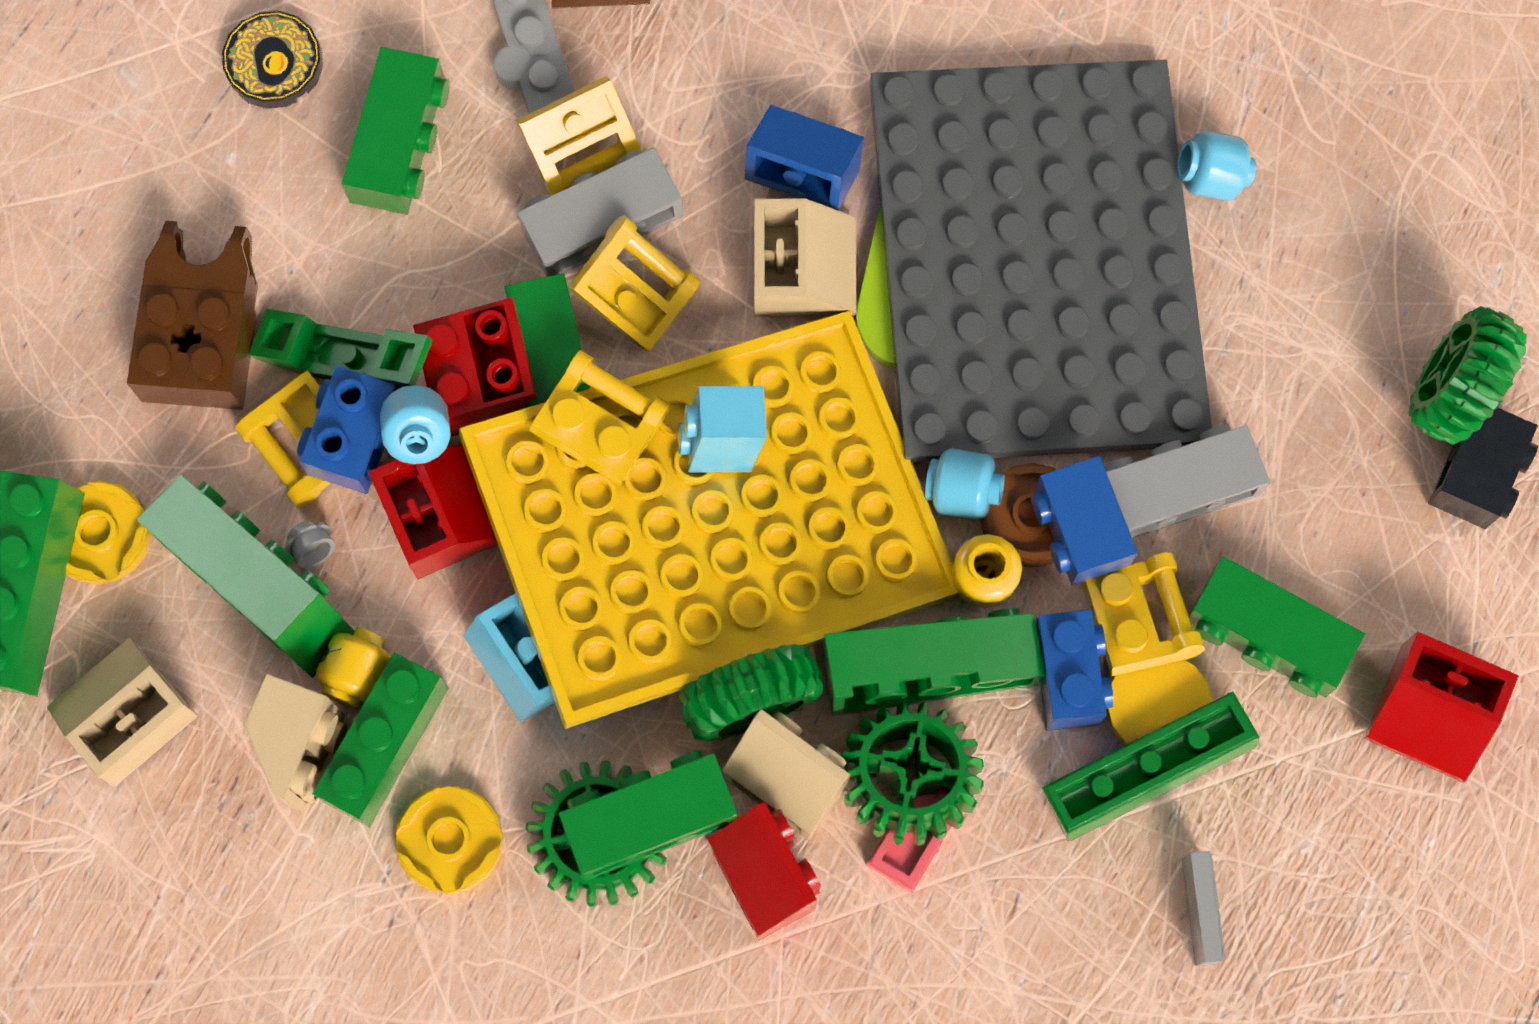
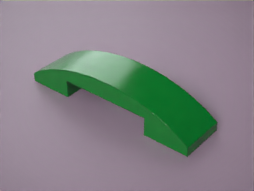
(302, 345)

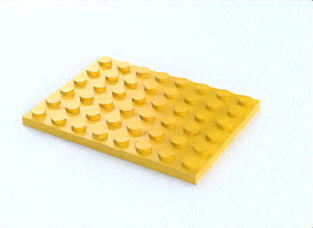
(698, 569)

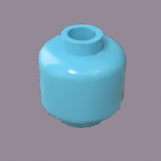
(1216, 165)
(415, 424)
(964, 484)

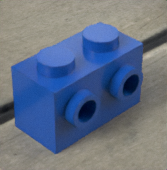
(808, 156)
(346, 431)
(1083, 521)
(1073, 685)

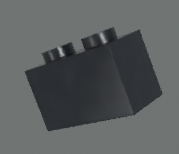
(1483, 469)

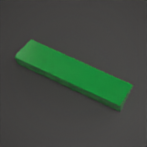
(1151, 766)

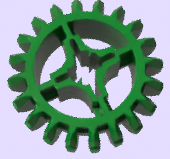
(1467, 375)
(733, 694)
(930, 773)
(553, 843)

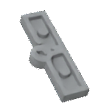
(532, 53)

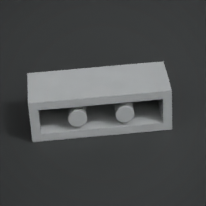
(574, 222)
(1188, 479)

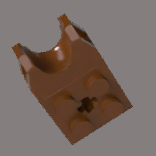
(192, 306)

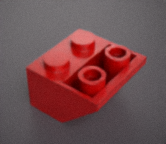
(478, 363)
(434, 510)
(1440, 706)
(763, 870)

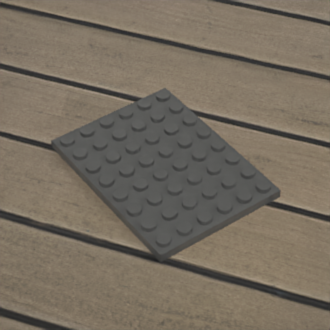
(1038, 260)

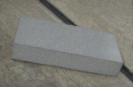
(1203, 908)

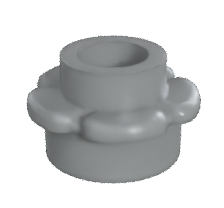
(310, 544)

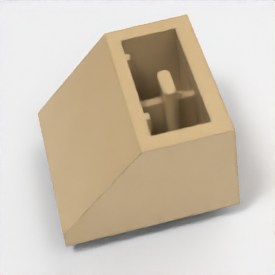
(803, 259)
(120, 713)
(293, 738)
(787, 772)

